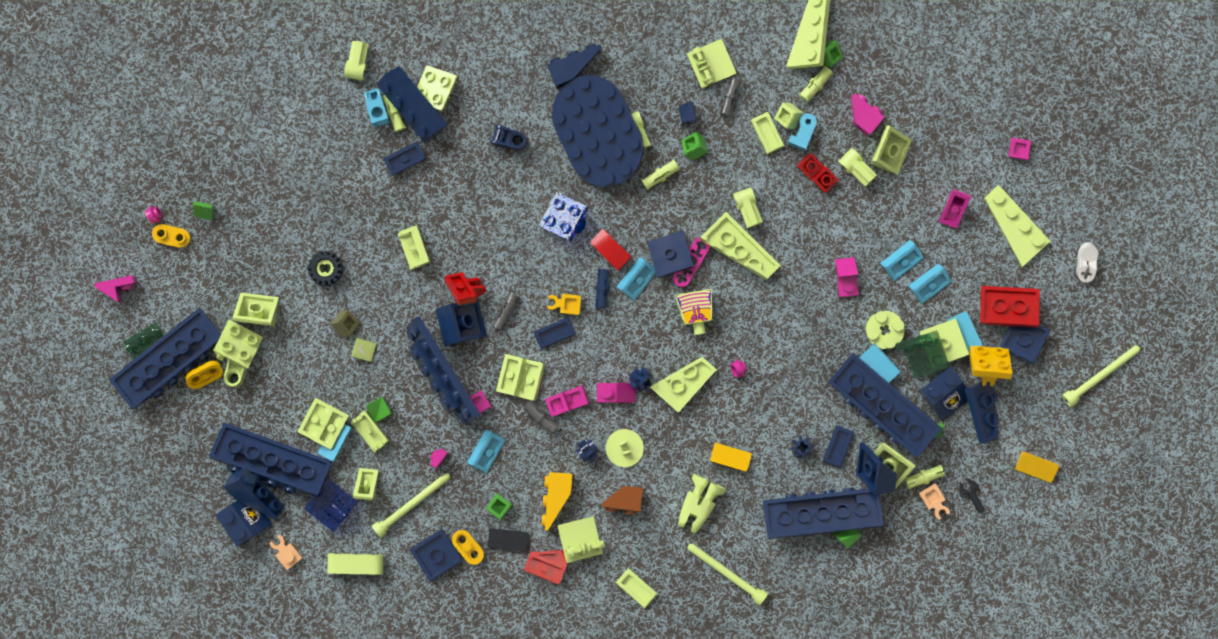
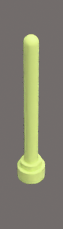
(1073, 396)
(382, 526)
(757, 594)

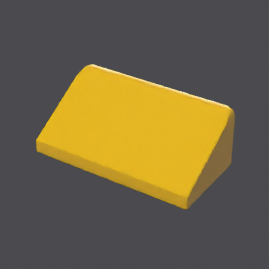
(730, 457)
(1037, 467)

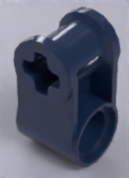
(505, 136)

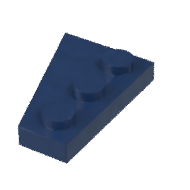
(982, 408)

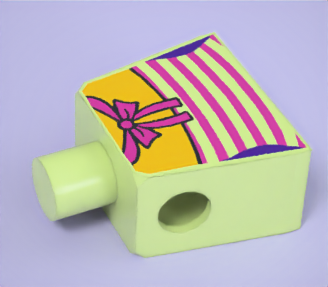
(695, 309)

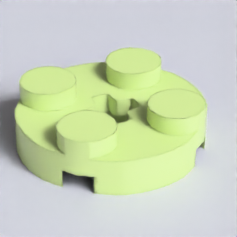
(880, 319)

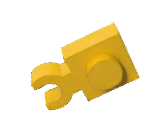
(569, 304)

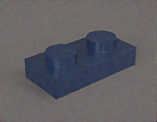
(404, 158)

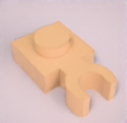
(932, 498)
(287, 554)

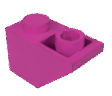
(865, 116)

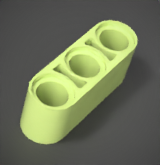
(355, 563)

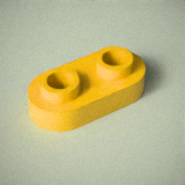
(171, 235)
(205, 374)
(466, 548)

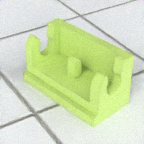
(413, 247)
(370, 431)

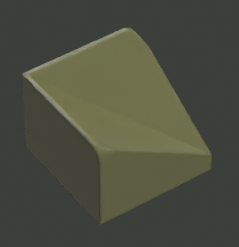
(344, 323)

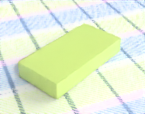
(767, 133)
(636, 588)

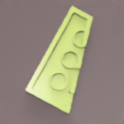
(811, 36)
(1016, 226)
(739, 246)

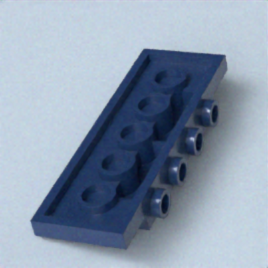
(167, 359)
(439, 372)
(884, 405)
(270, 461)
(822, 513)

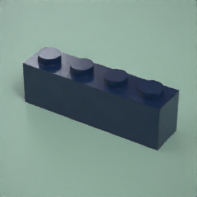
(411, 104)

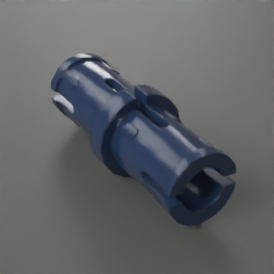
(602, 288)

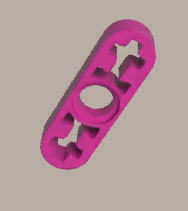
(688, 277)

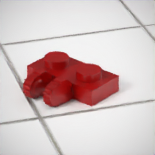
(464, 289)

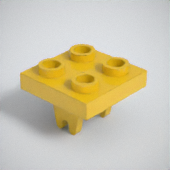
(990, 363)

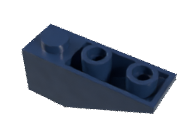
(571, 67)
(252, 493)

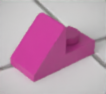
(954, 208)
(846, 277)
(112, 287)
(615, 393)

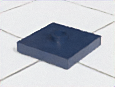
(670, 254)
(1025, 342)
(436, 555)

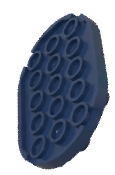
(598, 131)

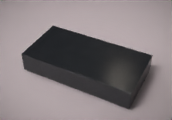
(507, 539)

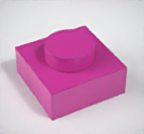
(1019, 149)
(480, 401)
(437, 457)

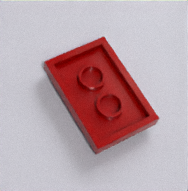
(1009, 306)

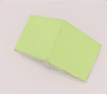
(366, 484)

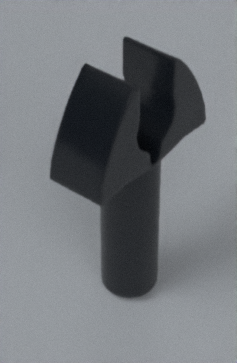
(972, 495)

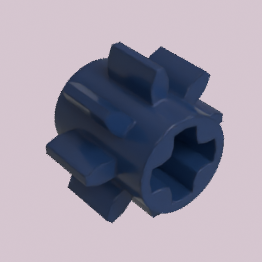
(641, 379)
(797, 443)
(587, 450)

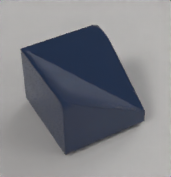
(687, 113)

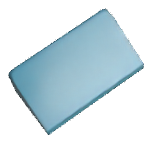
(902, 260)
(636, 278)
(930, 283)
(967, 329)
(880, 363)
(486, 451)
(332, 454)

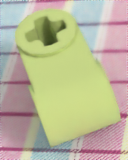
(234, 368)

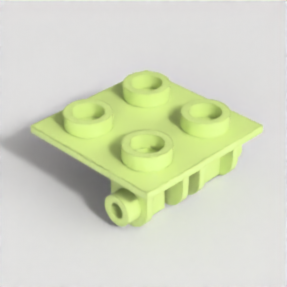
(711, 63)
(437, 86)
(237, 344)
(580, 539)

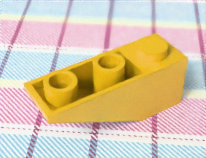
(559, 490)

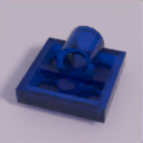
(564, 217)
(331, 505)

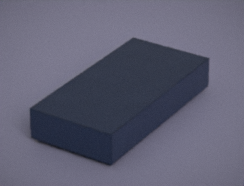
(554, 333)
(838, 446)

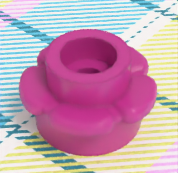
(153, 214)
(738, 368)

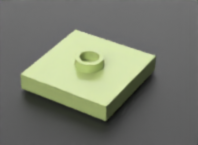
(951, 339)

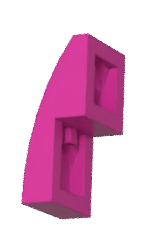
(567, 401)

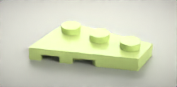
(683, 384)

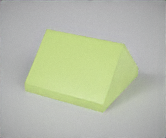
(891, 150)
(256, 309)
(895, 461)

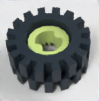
(325, 278)

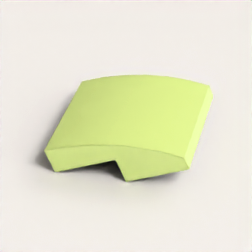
(520, 377)
(323, 423)

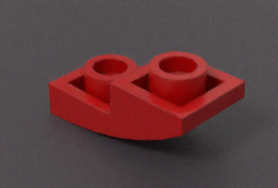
(817, 173)
(610, 249)

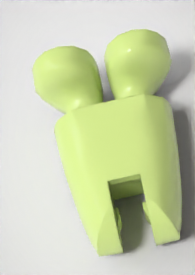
(699, 506)

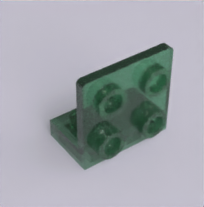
(924, 353)

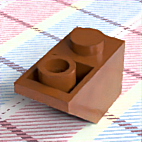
(625, 498)

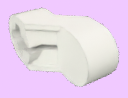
(1087, 262)

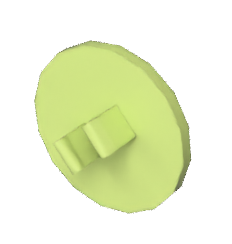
(624, 448)

